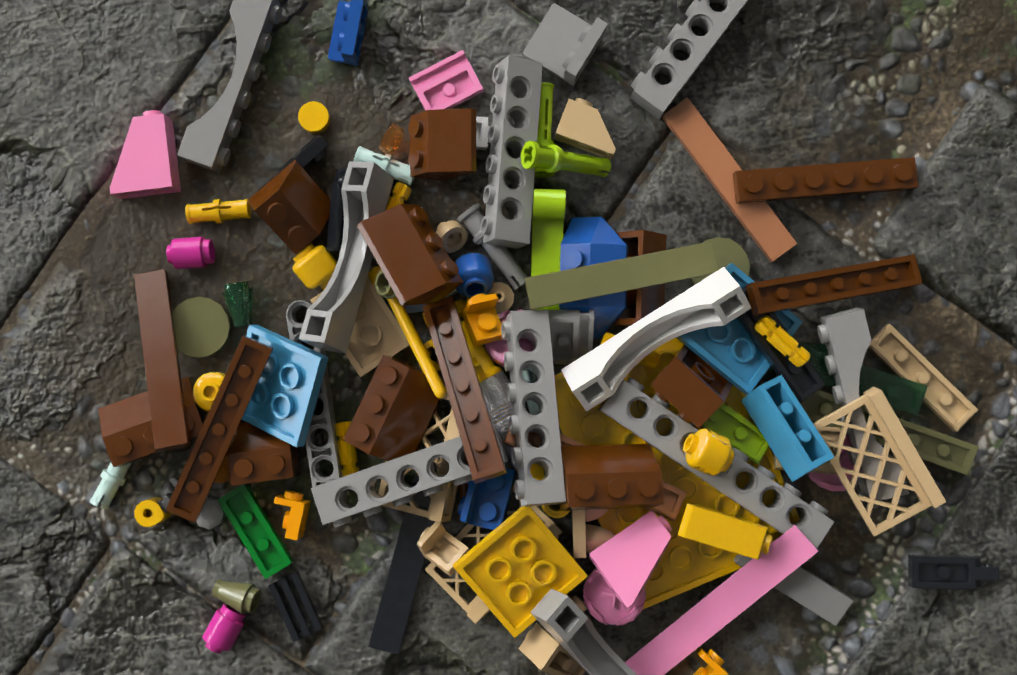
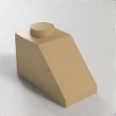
(584, 129)
(548, 653)

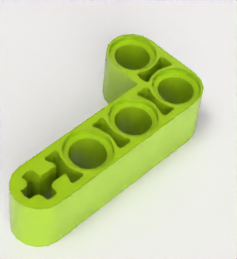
(547, 232)

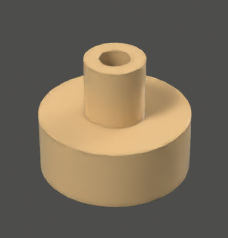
(452, 235)
(507, 295)

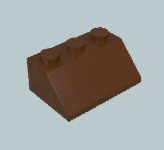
(410, 255)
(648, 299)
(393, 411)
(128, 426)
(611, 477)

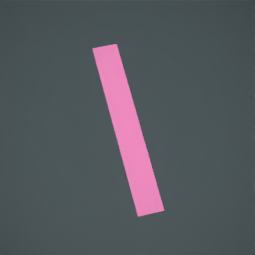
(723, 604)

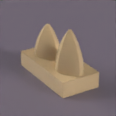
(587, 537)

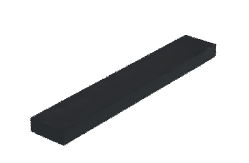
(401, 580)

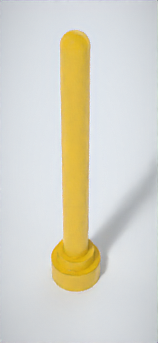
(414, 341)

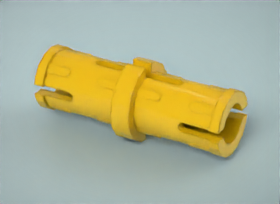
(218, 211)

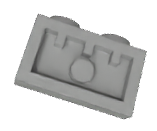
(565, 43)

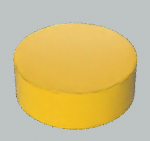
(314, 117)

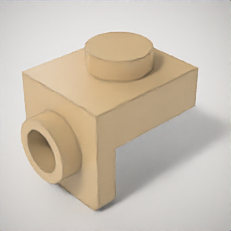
(441, 547)

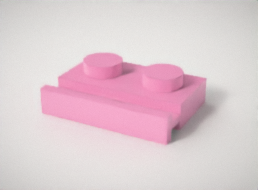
(446, 83)

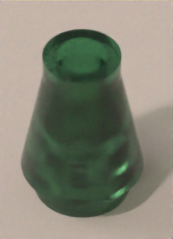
(239, 302)

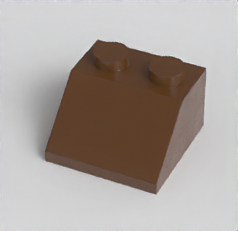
(442, 143)
(293, 206)
(691, 387)
(260, 457)

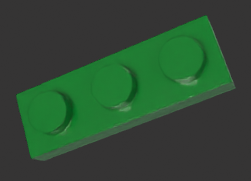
(255, 530)

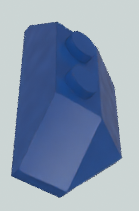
(589, 243)

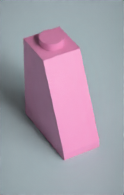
(147, 159)
(632, 557)

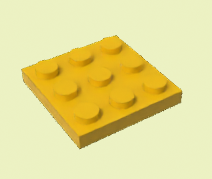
(518, 568)

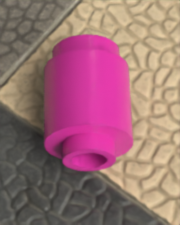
(190, 252)
(223, 629)

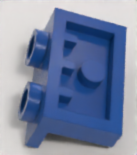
(348, 32)
(487, 501)

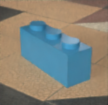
(787, 428)

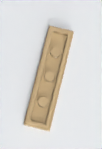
(910, 364)

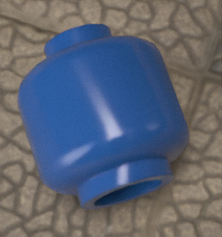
(476, 274)

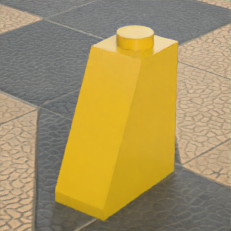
(725, 531)

